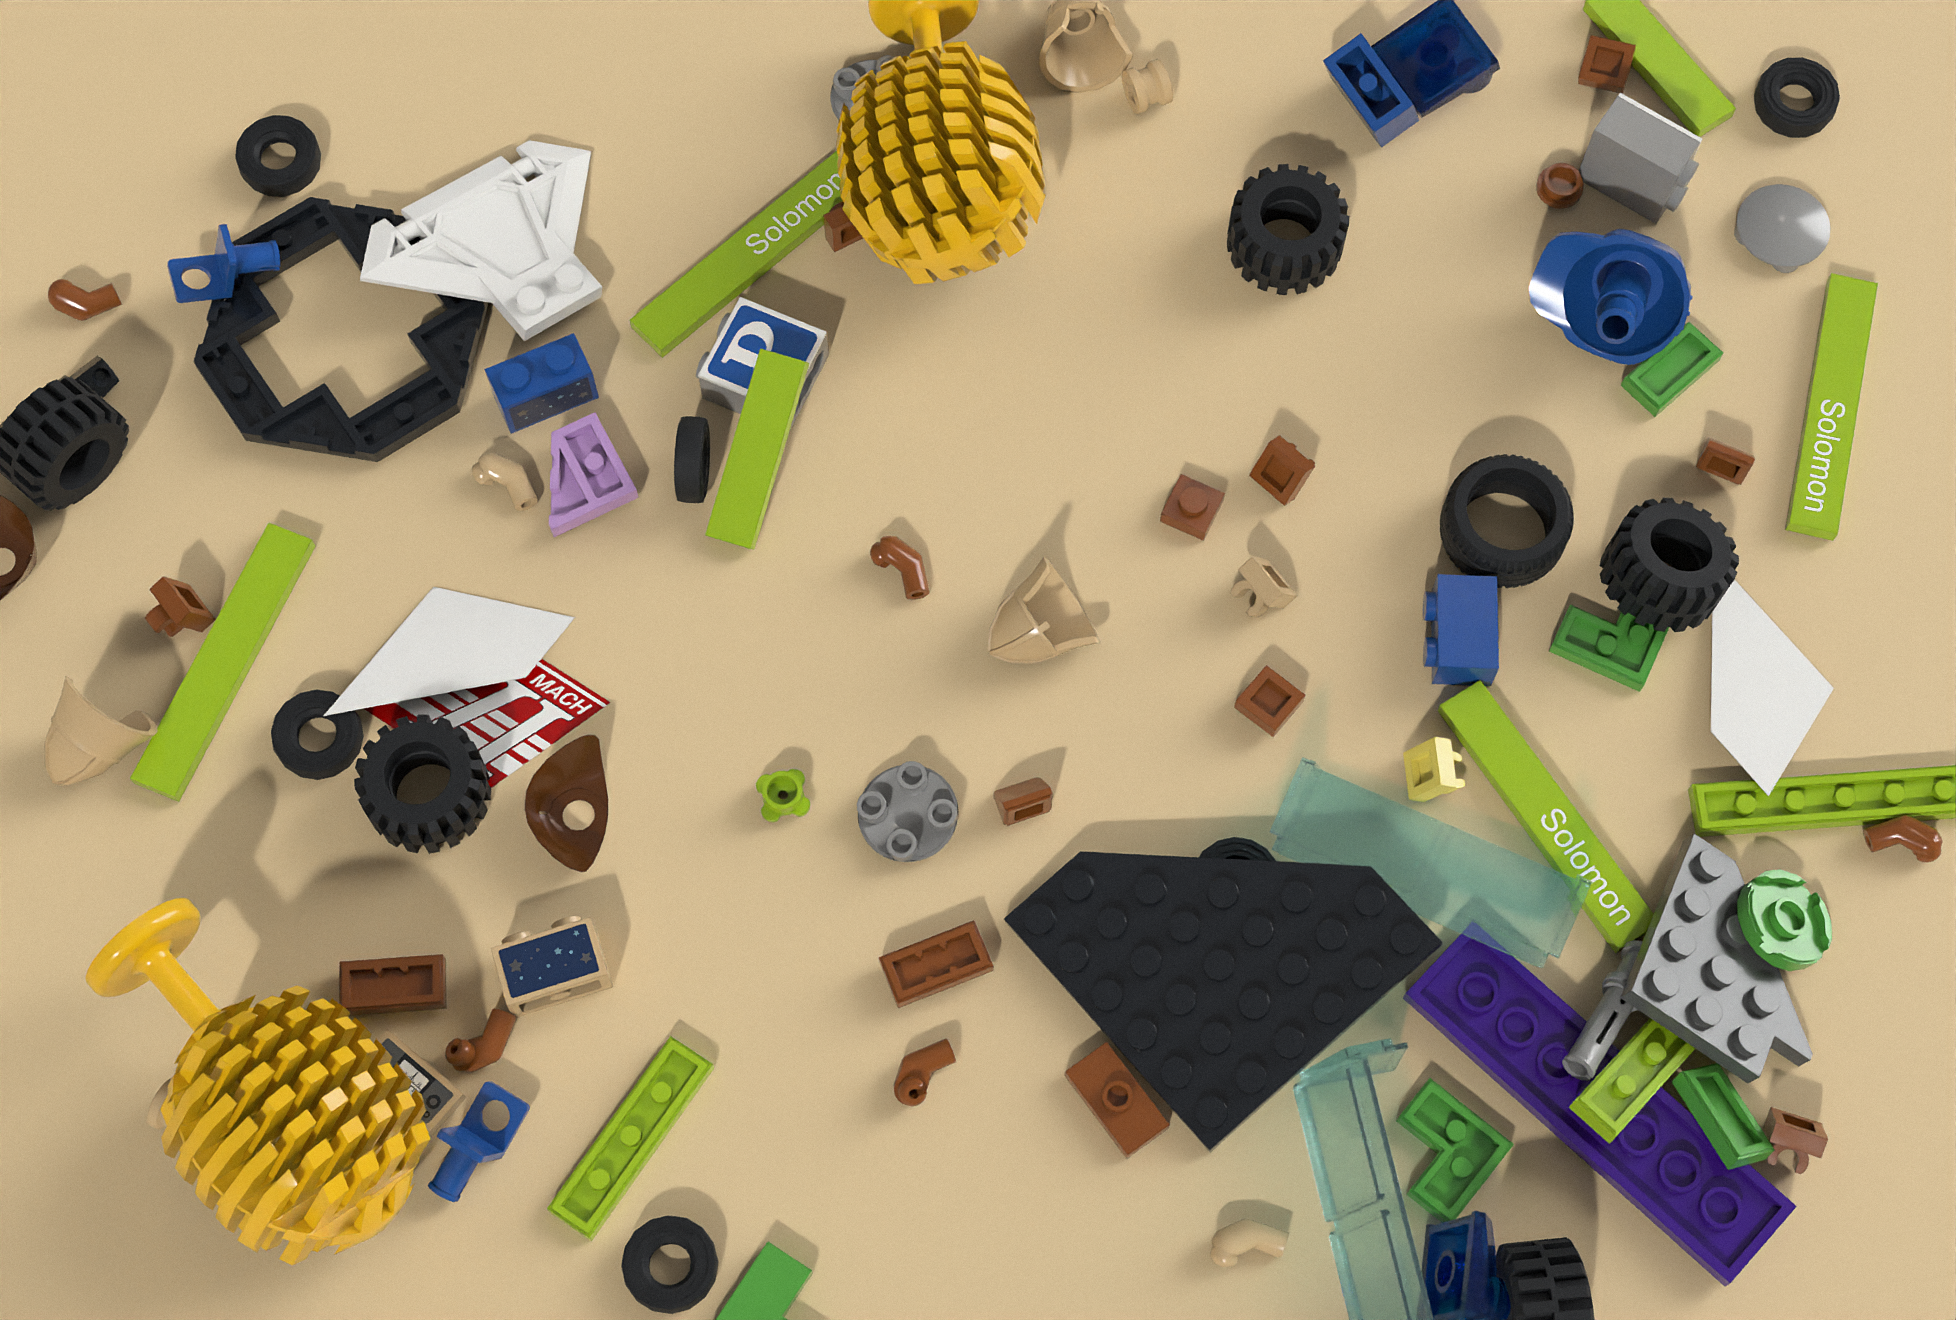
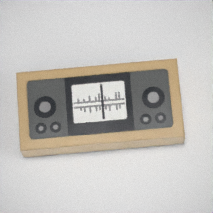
(438, 1094)

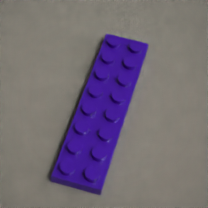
(1659, 1159)

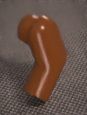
(905, 559)
(483, 1049)

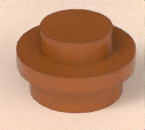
(1560, 186)

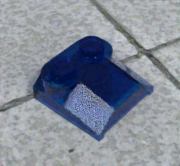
(1437, 57)
(1462, 1270)

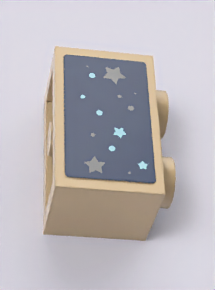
(551, 965)

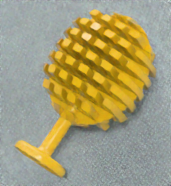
(938, 149)
(274, 1104)

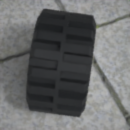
(1292, 197)
(61, 443)
(1684, 540)
(407, 749)
(1545, 1280)

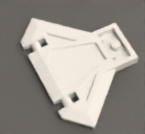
(496, 239)

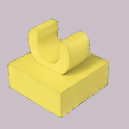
(1431, 769)

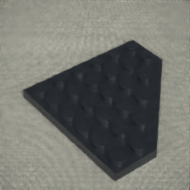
(1220, 967)

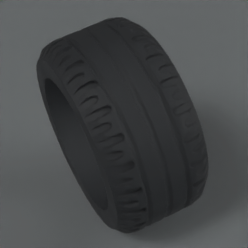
(1521, 479)

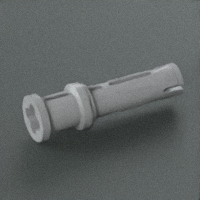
(1605, 1021)

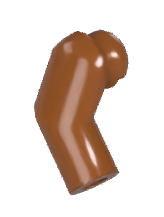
(80, 303)
(1907, 831)
(916, 1071)

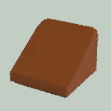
(1725, 461)
(1023, 800)

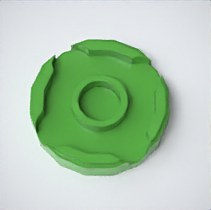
(1784, 920)

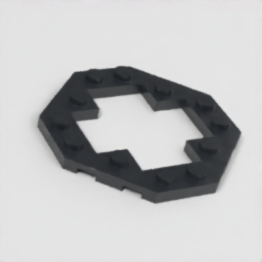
(317, 419)

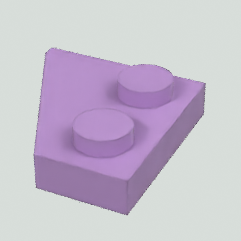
(585, 475)

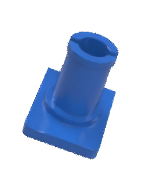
(222, 267)
(474, 1142)

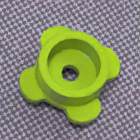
(783, 781)

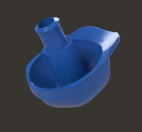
(1612, 293)

